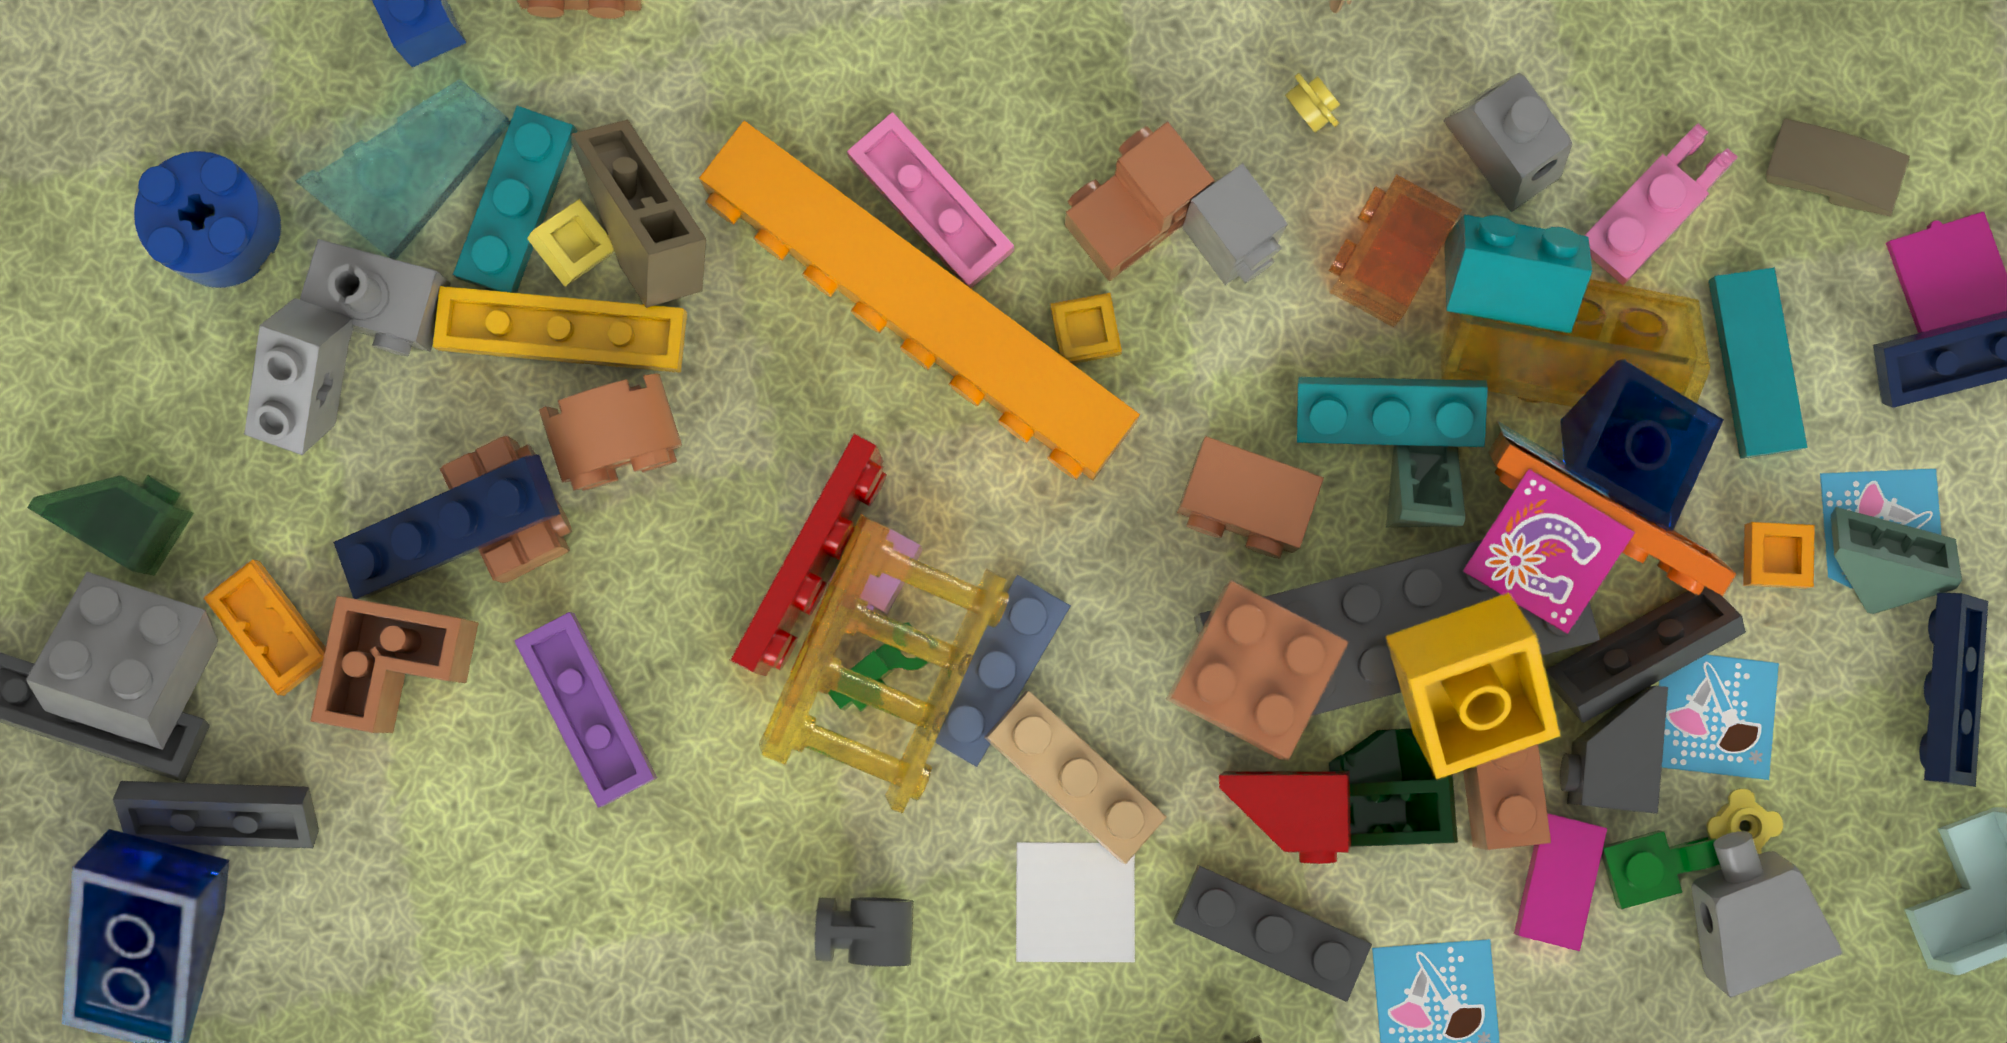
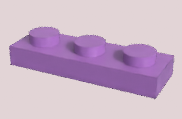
(585, 709)

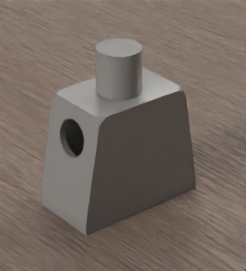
(1511, 139)
(1757, 918)

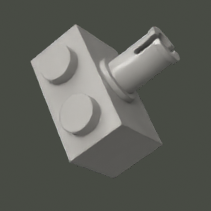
(381, 294)

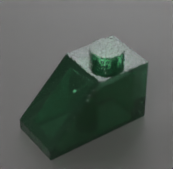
(120, 518)

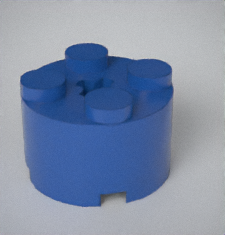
(179, 199)

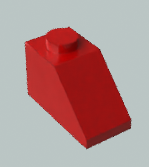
(1296, 809)

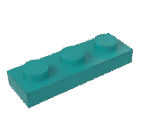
(515, 201)
(1392, 411)

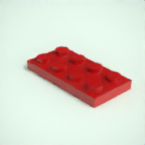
(824, 535)

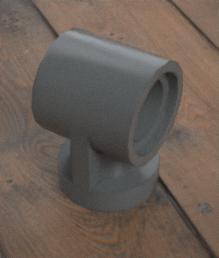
(873, 931)

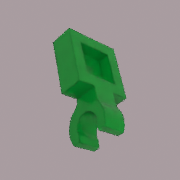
(877, 667)
(1647, 868)

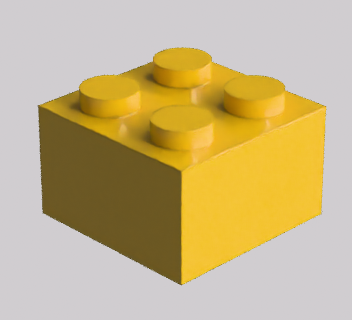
(1474, 685)

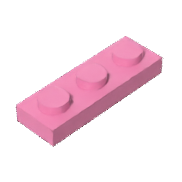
(930, 201)

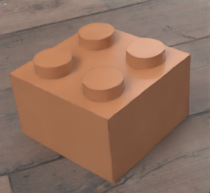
(1257, 670)

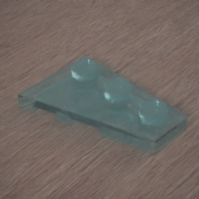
(408, 171)

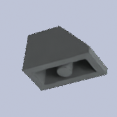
(1620, 756)

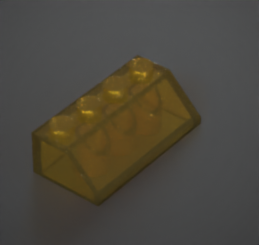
(1614, 323)

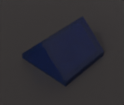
(1638, 442)

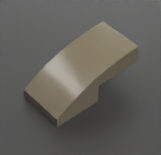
(1837, 165)

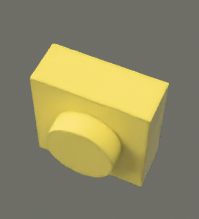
(571, 242)

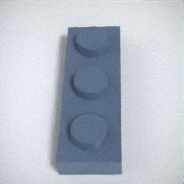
(1000, 668)

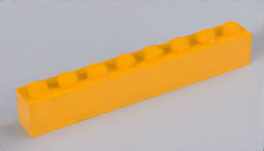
(918, 302)

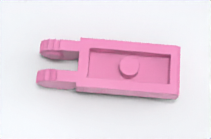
(1653, 208)

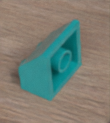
(1516, 272)

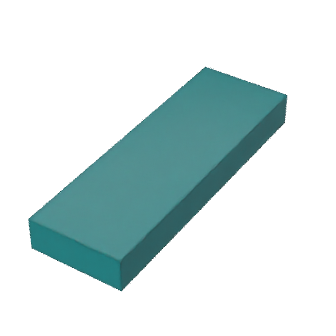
(1757, 363)

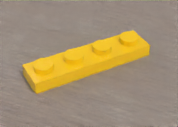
(560, 329)

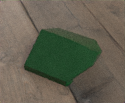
(1396, 793)

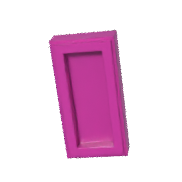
(1561, 883)

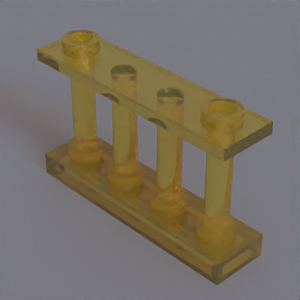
(821, 671)

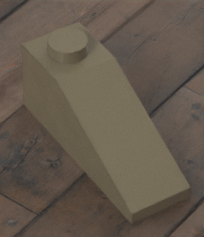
(642, 214)

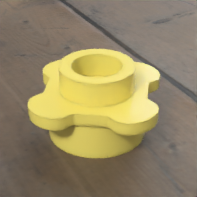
(1313, 102)
(1743, 807)

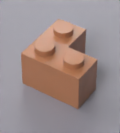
(1140, 202)
(373, 650)

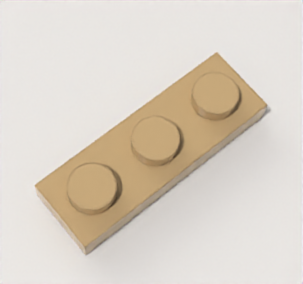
(1075, 777)

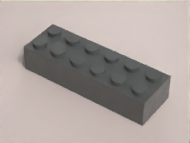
(1392, 599)

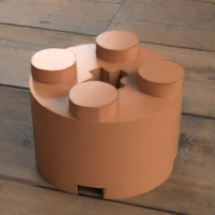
(611, 430)

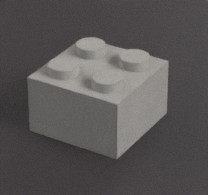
(123, 660)

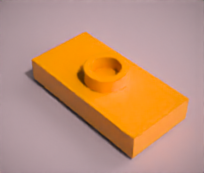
(267, 627)

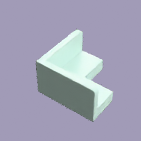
(1970, 923)

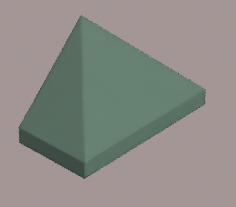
(1425, 487)
(1892, 561)

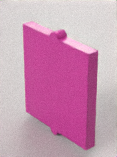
(1950, 272)

